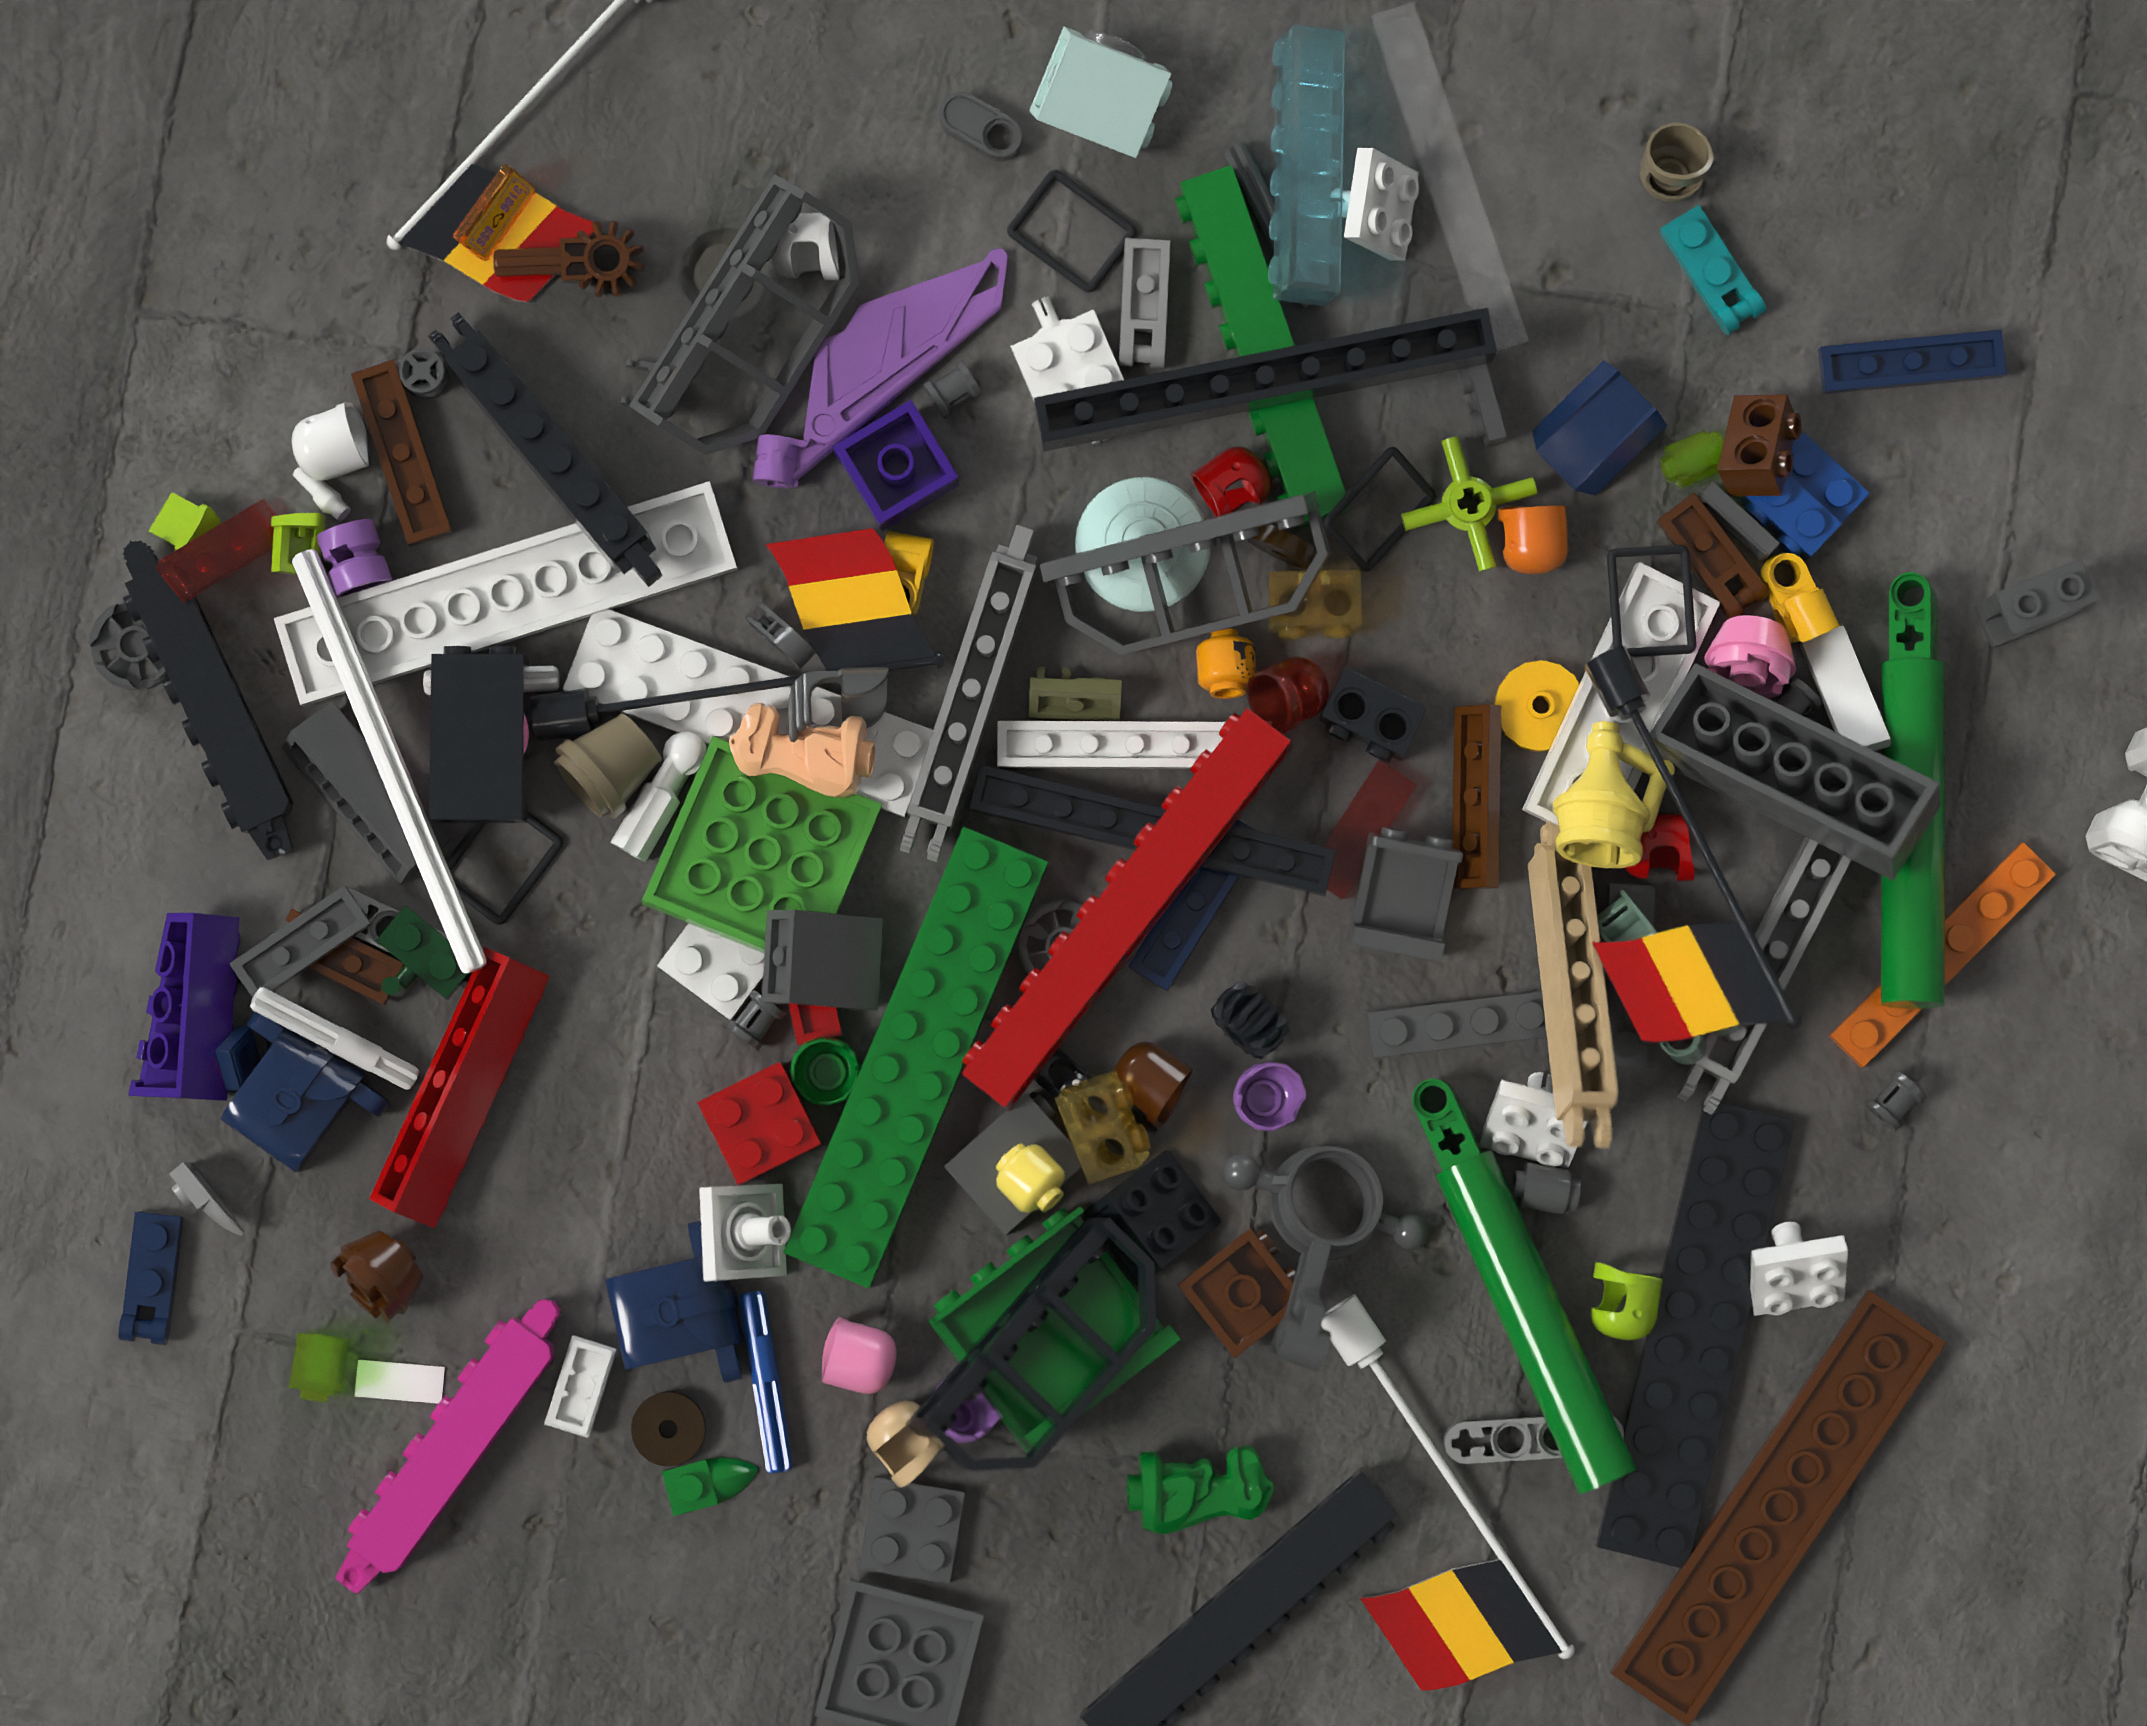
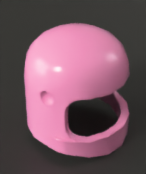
(858, 1357)

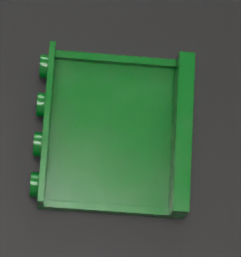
(1053, 1354)

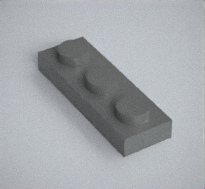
(1486, 418)
(301, 942)

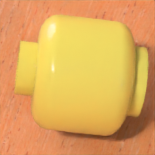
(1030, 1178)

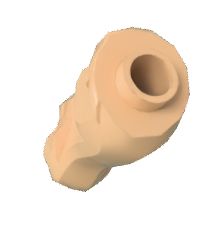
(821, 758)

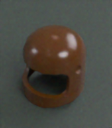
(1154, 1079)

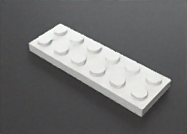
(1650, 617)

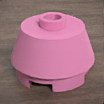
(1753, 654)

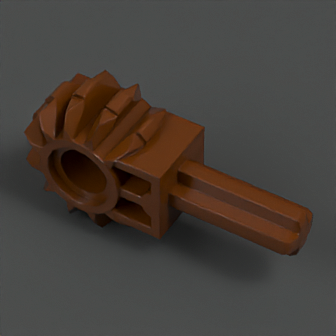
(574, 260)

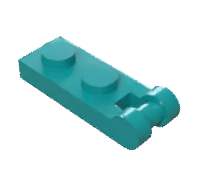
(1711, 269)

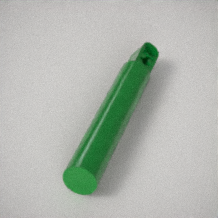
(1916, 725)
(1524, 1298)

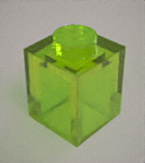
(319, 1365)

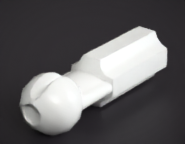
(658, 798)

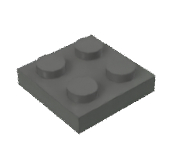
(912, 1530)

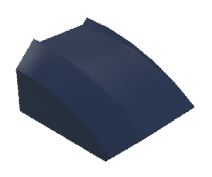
(1597, 430)

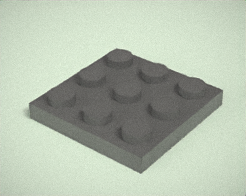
(898, 1659)

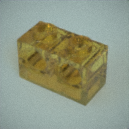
(1315, 615)
(1090, 1128)

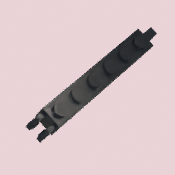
(548, 452)
(213, 703)

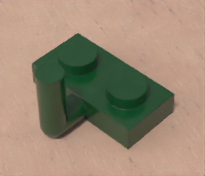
(424, 955)

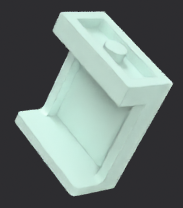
(1101, 93)

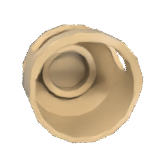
(898, 1445)

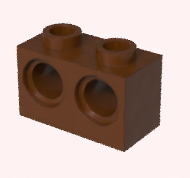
(1759, 445)

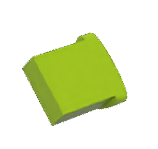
(183, 521)
(293, 535)

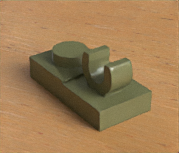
(1074, 699)

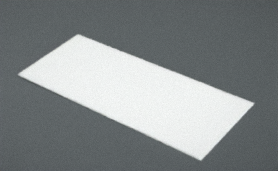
(399, 1381)

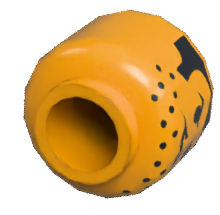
(1225, 664)

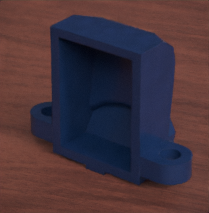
(296, 1095)
(676, 1313)

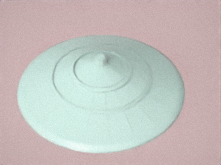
(1130, 511)

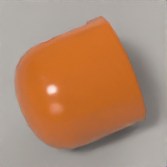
(1534, 538)

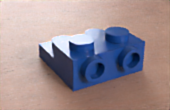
(1812, 500)

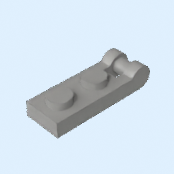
(1144, 300)

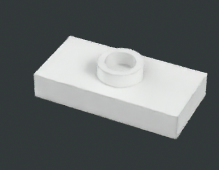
(580, 1386)

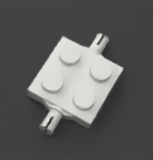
(1066, 354)

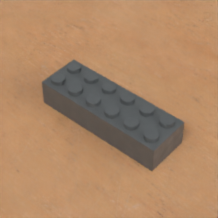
(1796, 771)

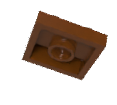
(1241, 1290)

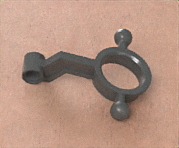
(1299, 1332)

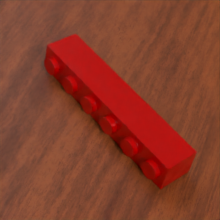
(459, 1088)

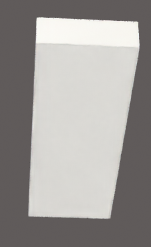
(1845, 689)

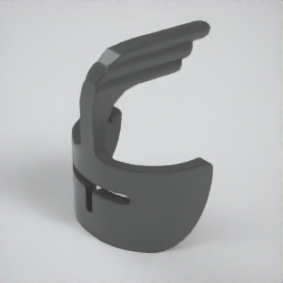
(861, 695)

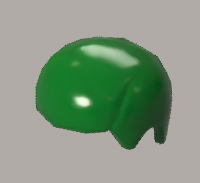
(824, 1070)

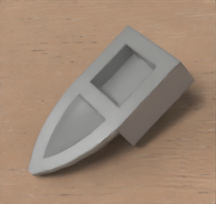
(195, 1190)

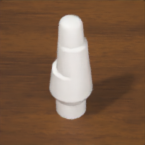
(323, 495)

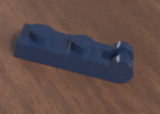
(151, 1276)

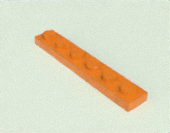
(1966, 933)

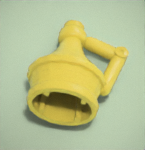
(1600, 811)

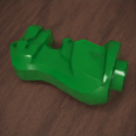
(1184, 1494)

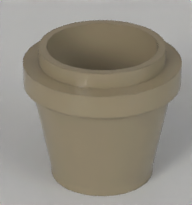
(607, 765)

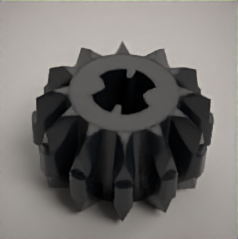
(1250, 1020)

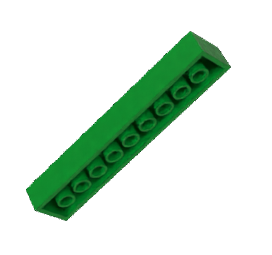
(916, 1058)

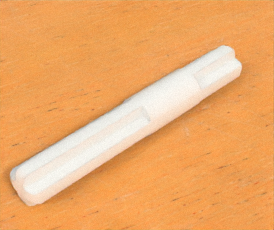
(334, 1038)

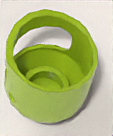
(1641, 1304)

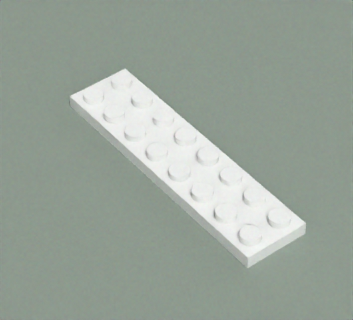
(635, 660)

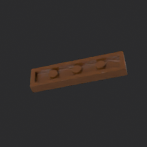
(401, 453)
(1477, 795)

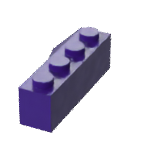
(190, 1009)

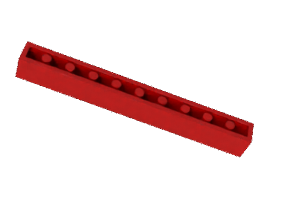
(1127, 908)

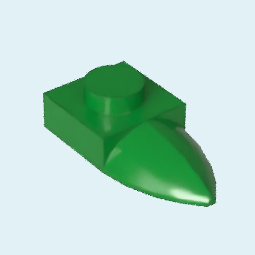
(706, 1482)

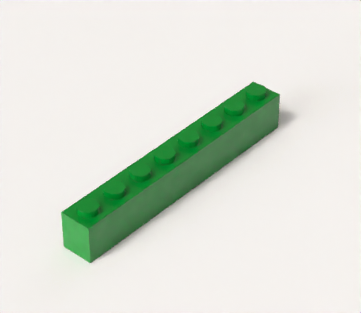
(1254, 325)

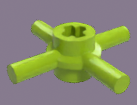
(1460, 519)

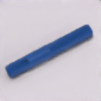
(765, 1381)

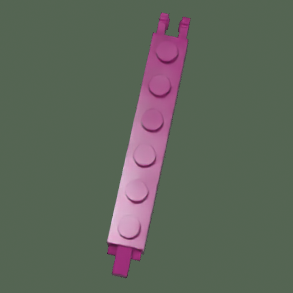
(451, 1448)

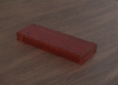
(219, 551)
(1370, 810)

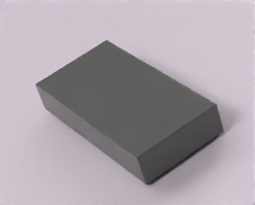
(1738, 522)

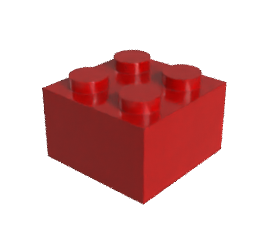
(760, 1123)

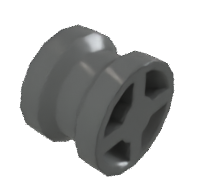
(417, 366)

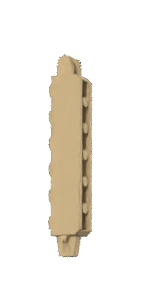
(1572, 992)

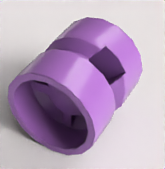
(354, 558)

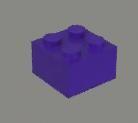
(896, 465)

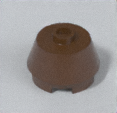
(379, 1274)

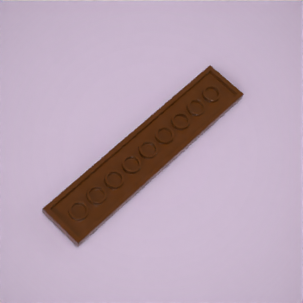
(1778, 1507)

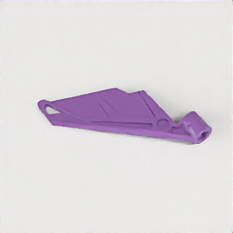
(876, 360)

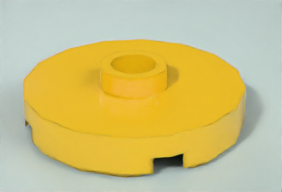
(1516, 694)

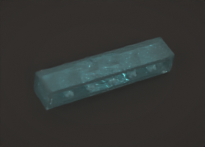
(1308, 165)

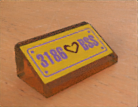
(494, 212)

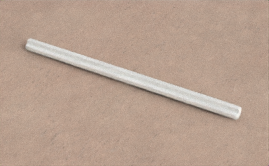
(389, 761)

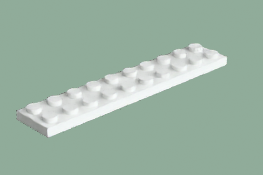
(506, 594)

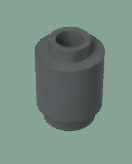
(1546, 1188)

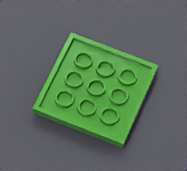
(756, 849)

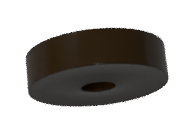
(1284, 546)
(689, 1423)

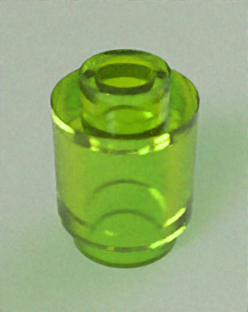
(1692, 458)

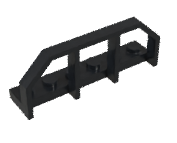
(1027, 1314)

